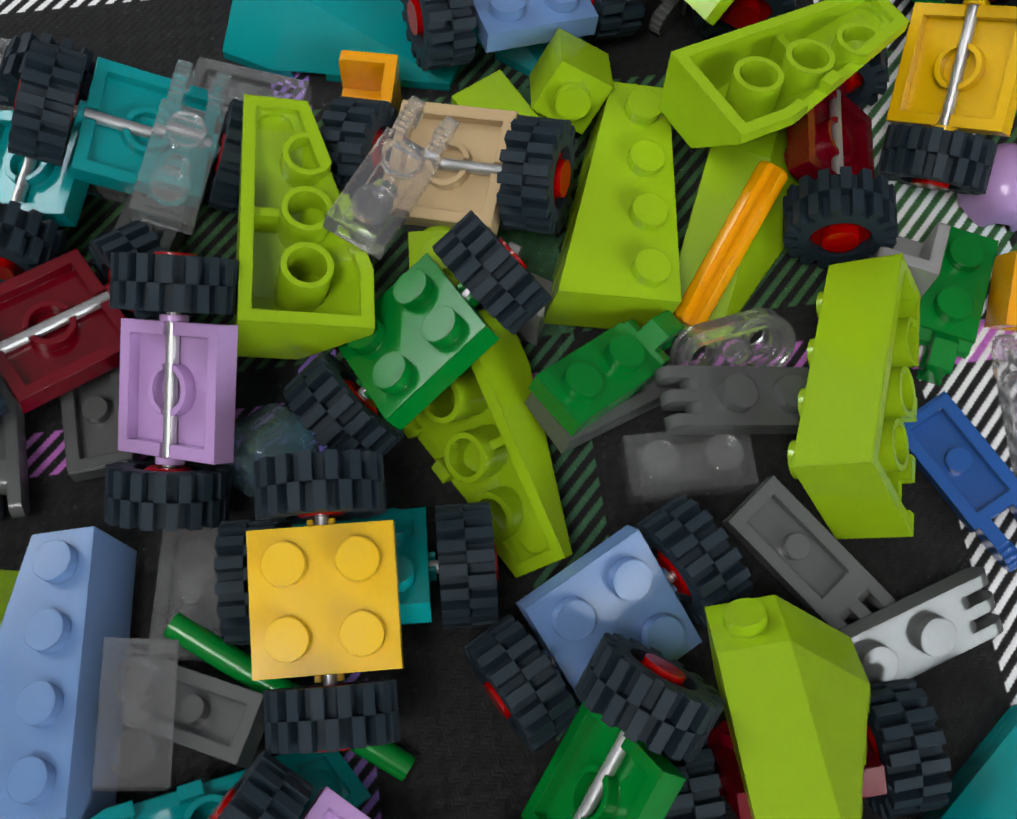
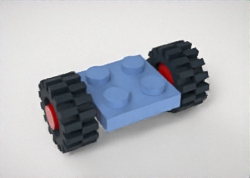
(445, 37)
(627, 585)

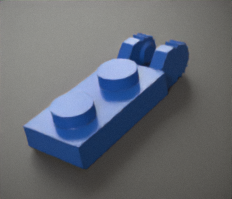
(965, 473)

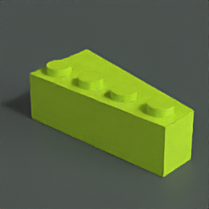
(623, 222)
(858, 397)

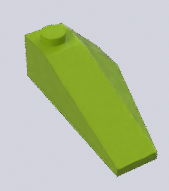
(772, 70)
(719, 188)
(296, 280)
(498, 453)
(791, 708)

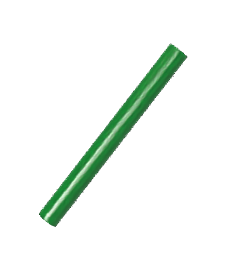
(238, 666)

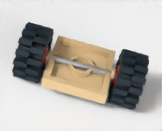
(494, 165)

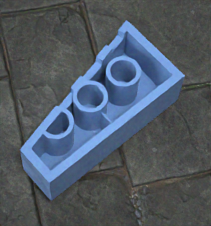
(62, 606)

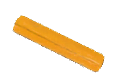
(731, 244)

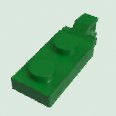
(954, 303)
(605, 371)

